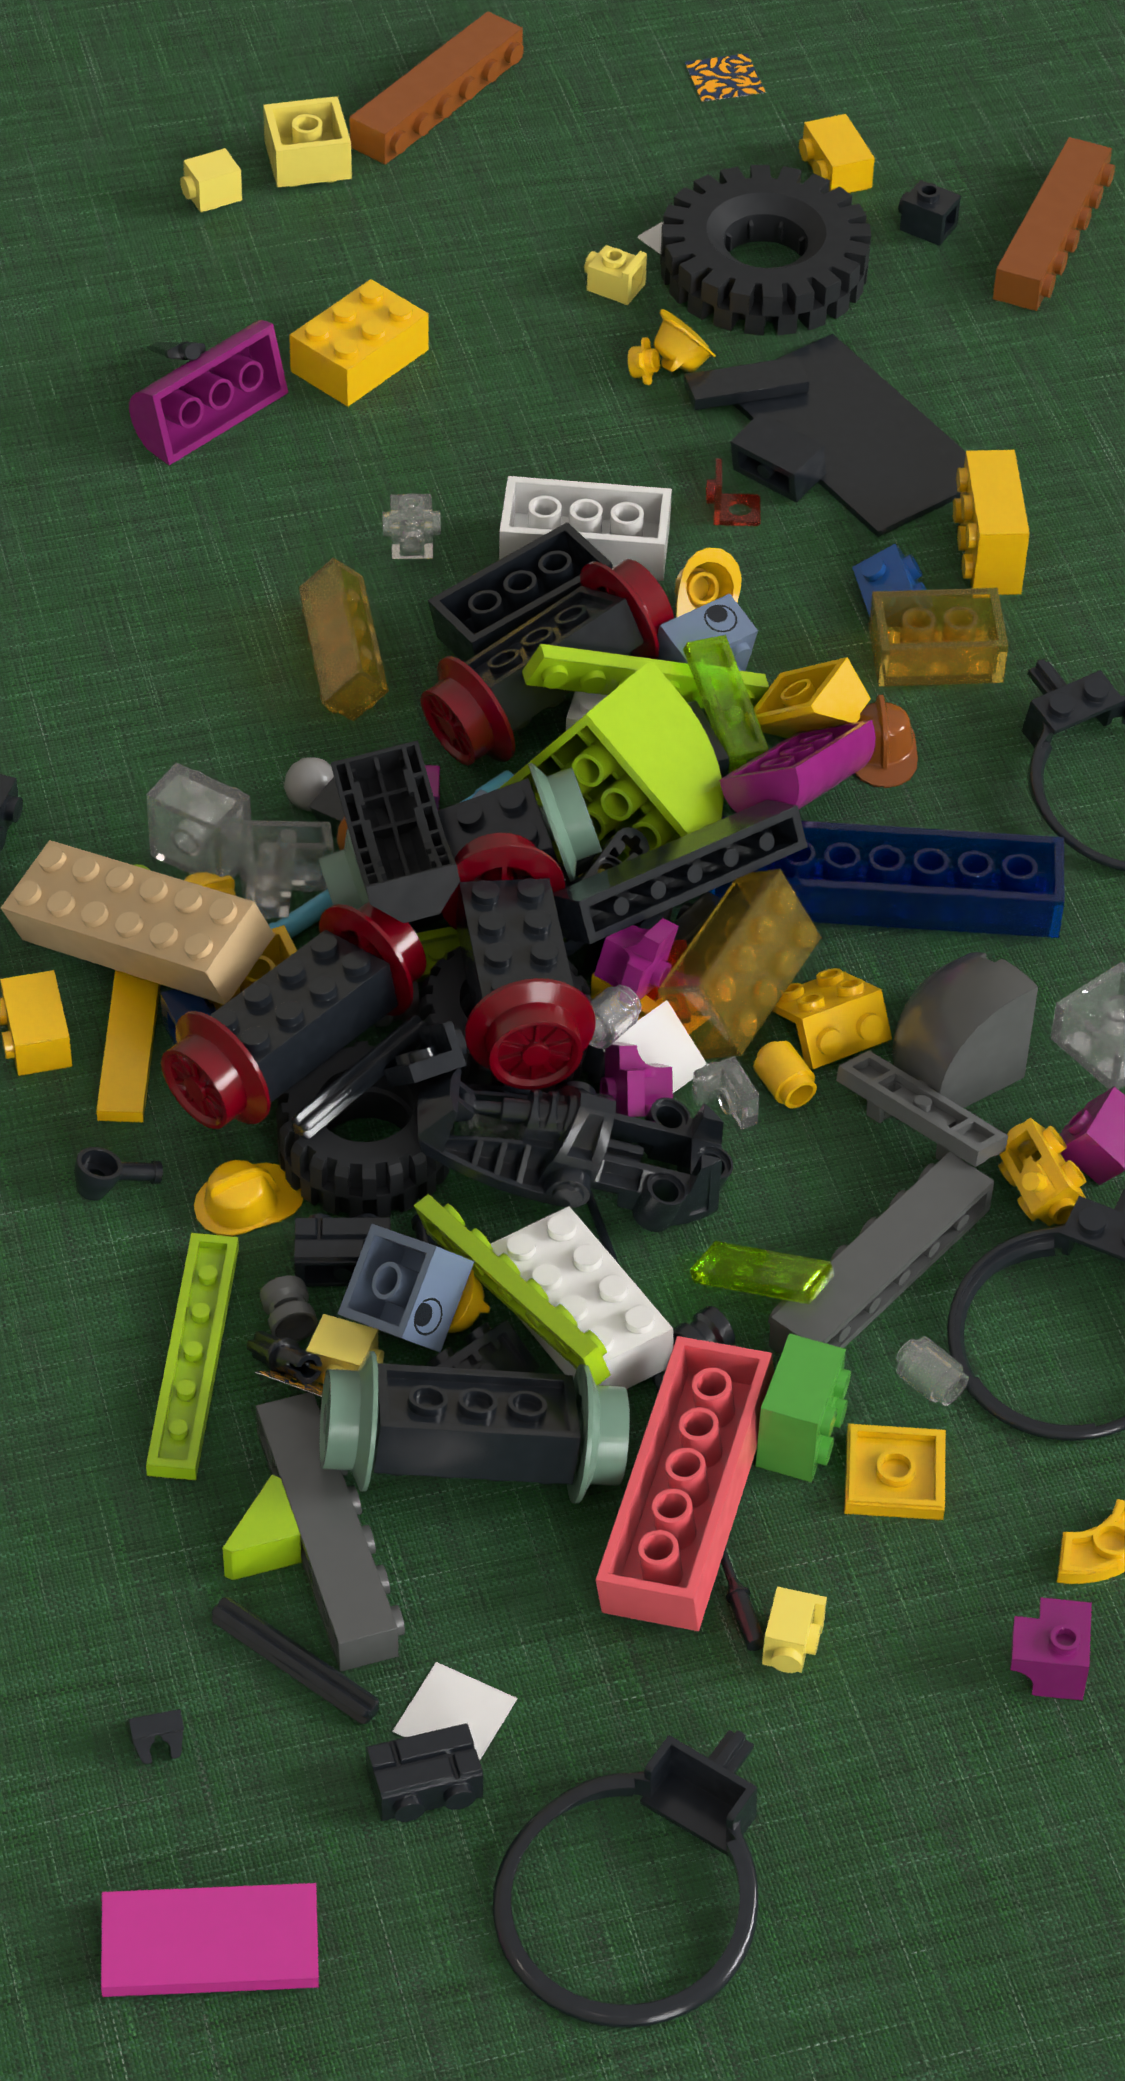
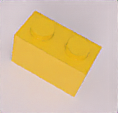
(837, 153)
(35, 1023)

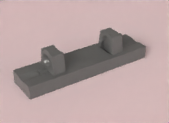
(900, 1095)

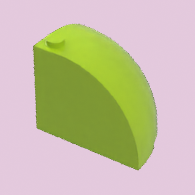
(638, 763)

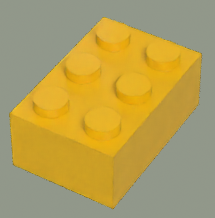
(359, 342)
(992, 521)

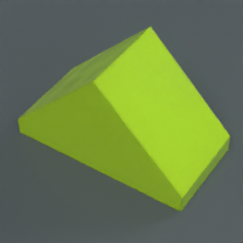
(265, 1536)

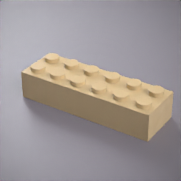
(138, 921)

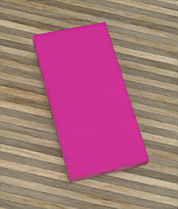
(209, 1940)

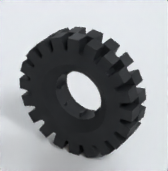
(736, 211)

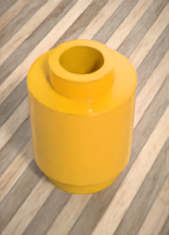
(785, 1074)

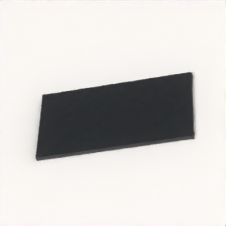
(878, 447)

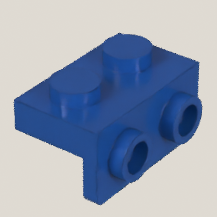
(887, 572)

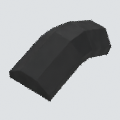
(396, 832)

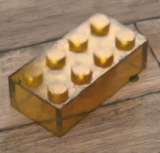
(740, 963)

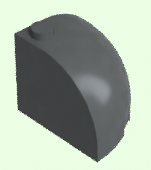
(967, 1028)

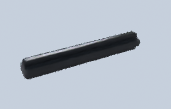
(357, 1079)
(295, 1660)

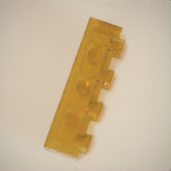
(343, 640)

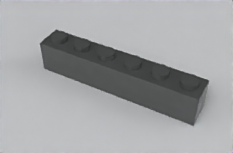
(888, 1254)
(333, 1542)

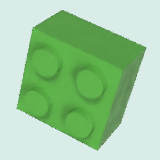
(802, 1408)

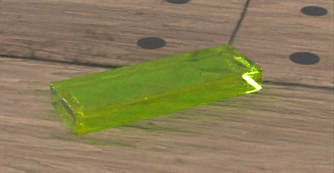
(725, 697)
(762, 1272)

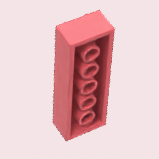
(685, 1485)

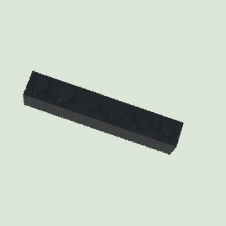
(679, 871)

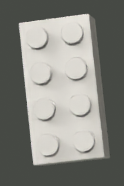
(613, 517)
(596, 1291)

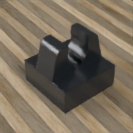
(164, 1724)

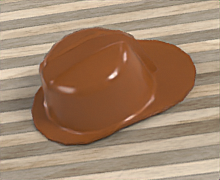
(895, 745)

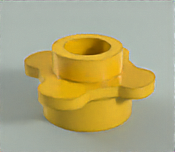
(643, 361)

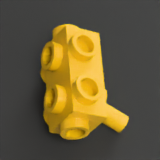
(1047, 1184)

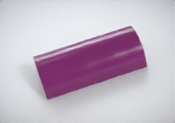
(209, 393)
(801, 766)

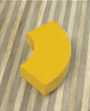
(1094, 1552)

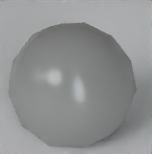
(306, 781)

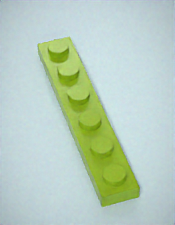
(603, 672)
(523, 1298)
(192, 1357)

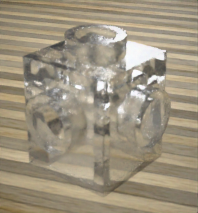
(411, 517)

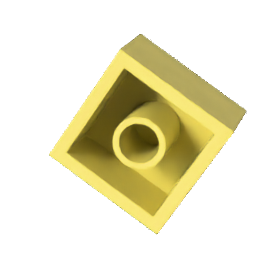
(307, 141)

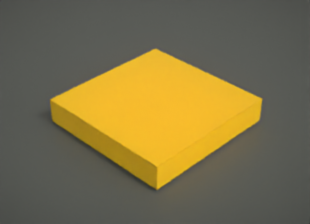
(895, 1471)

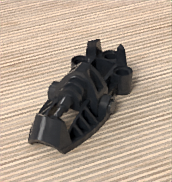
(580, 1143)

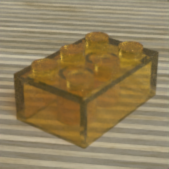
(938, 637)

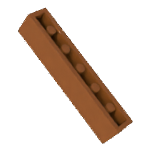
(436, 87)
(1053, 224)

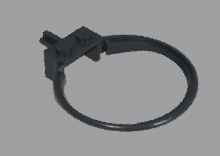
(1054, 712)
(1087, 1225)
(696, 1796)

